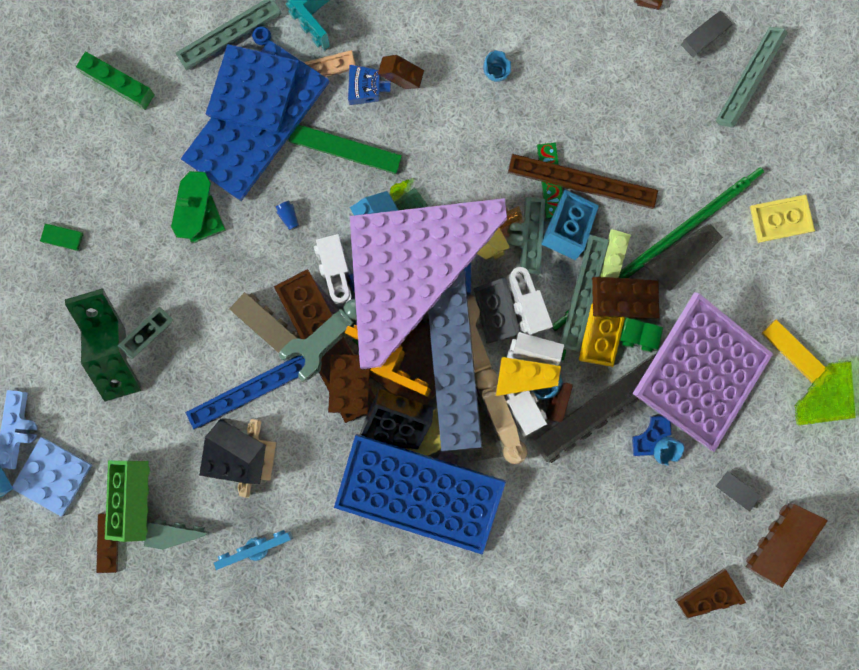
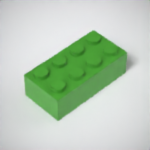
(127, 500)

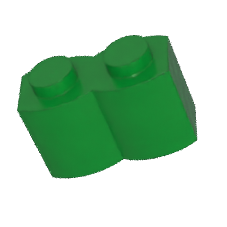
(641, 335)

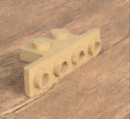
(253, 430)

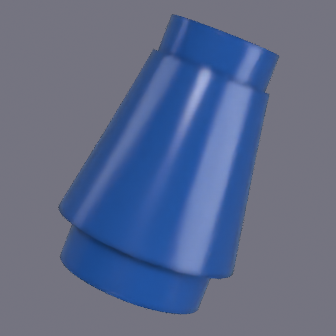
(287, 214)

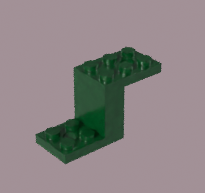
(100, 339)

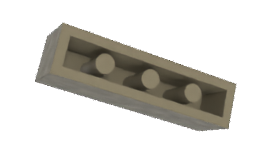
(262, 321)

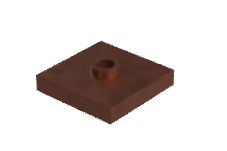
(558, 403)

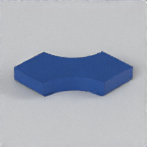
(645, 443)

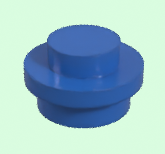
(261, 35)

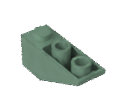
(165, 535)

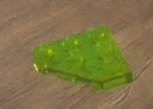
(828, 396)

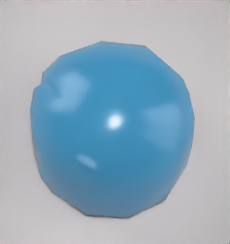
(495, 60)
(668, 450)

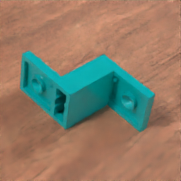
(303, 12)

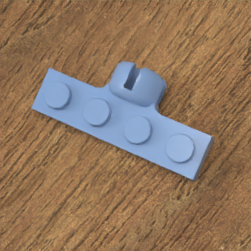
(14, 428)

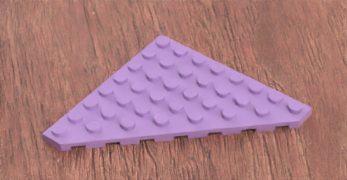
(408, 262)

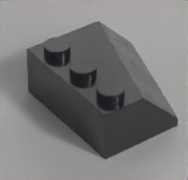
(397, 420)
(232, 455)

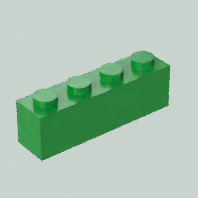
(115, 80)

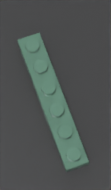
(228, 33)
(751, 77)
(582, 295)

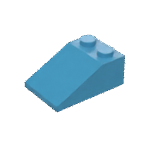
(570, 225)

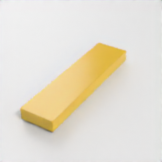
(793, 351)

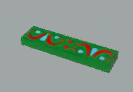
(551, 193)

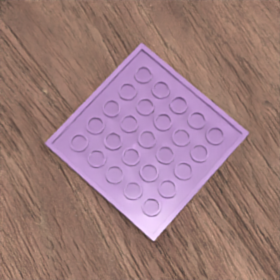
(703, 372)

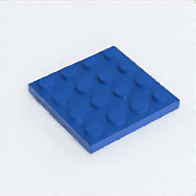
(252, 88)

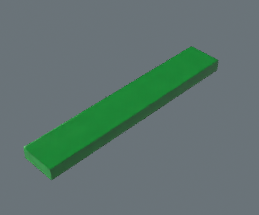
(346, 149)

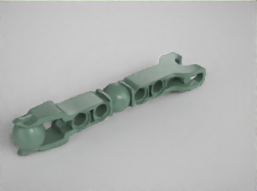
(320, 341)

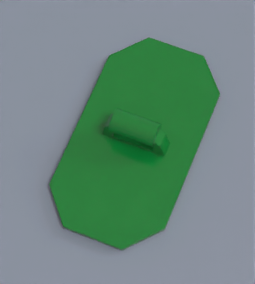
(191, 205)

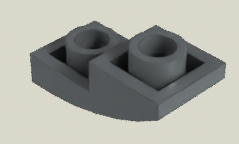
(738, 491)

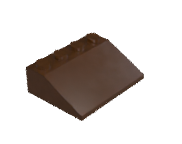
(785, 544)

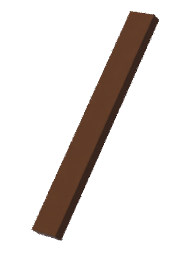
(582, 181)

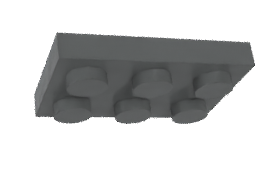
(496, 310)

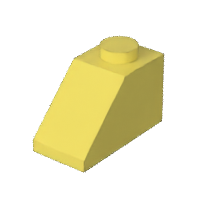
(494, 247)

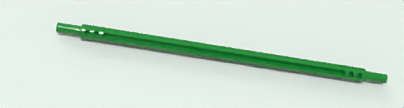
(681, 230)

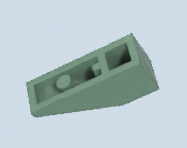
(146, 333)

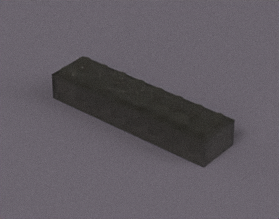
(590, 415)

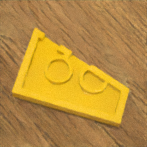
(523, 376)

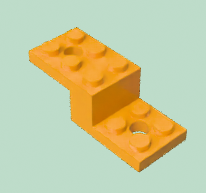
(391, 368)

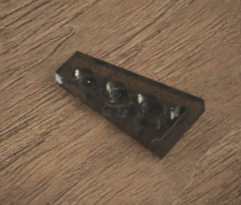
(682, 257)

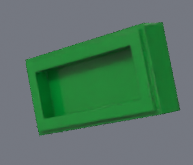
(61, 237)

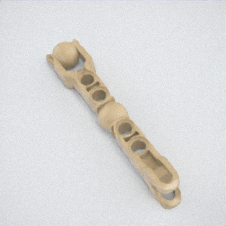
(486, 381)

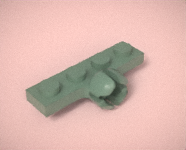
(529, 234)

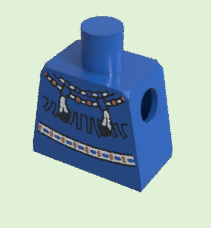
(365, 85)

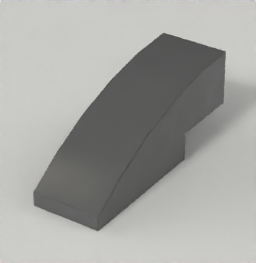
(706, 34)

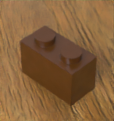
(401, 72)

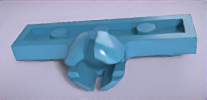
(254, 549)

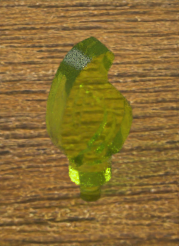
(397, 190)

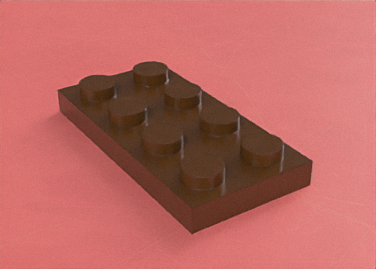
(625, 298)

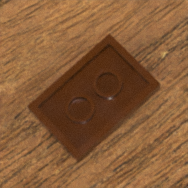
(348, 385)

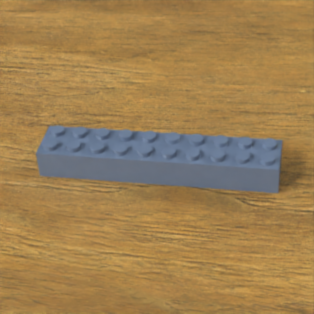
(455, 369)

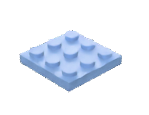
(51, 476)

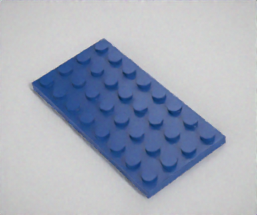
(239, 154)
(419, 494)

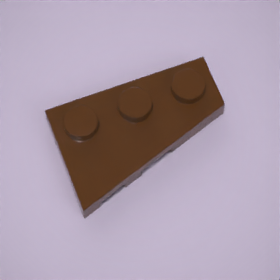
(710, 595)

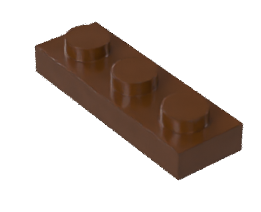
(106, 549)

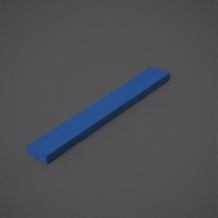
(245, 392)

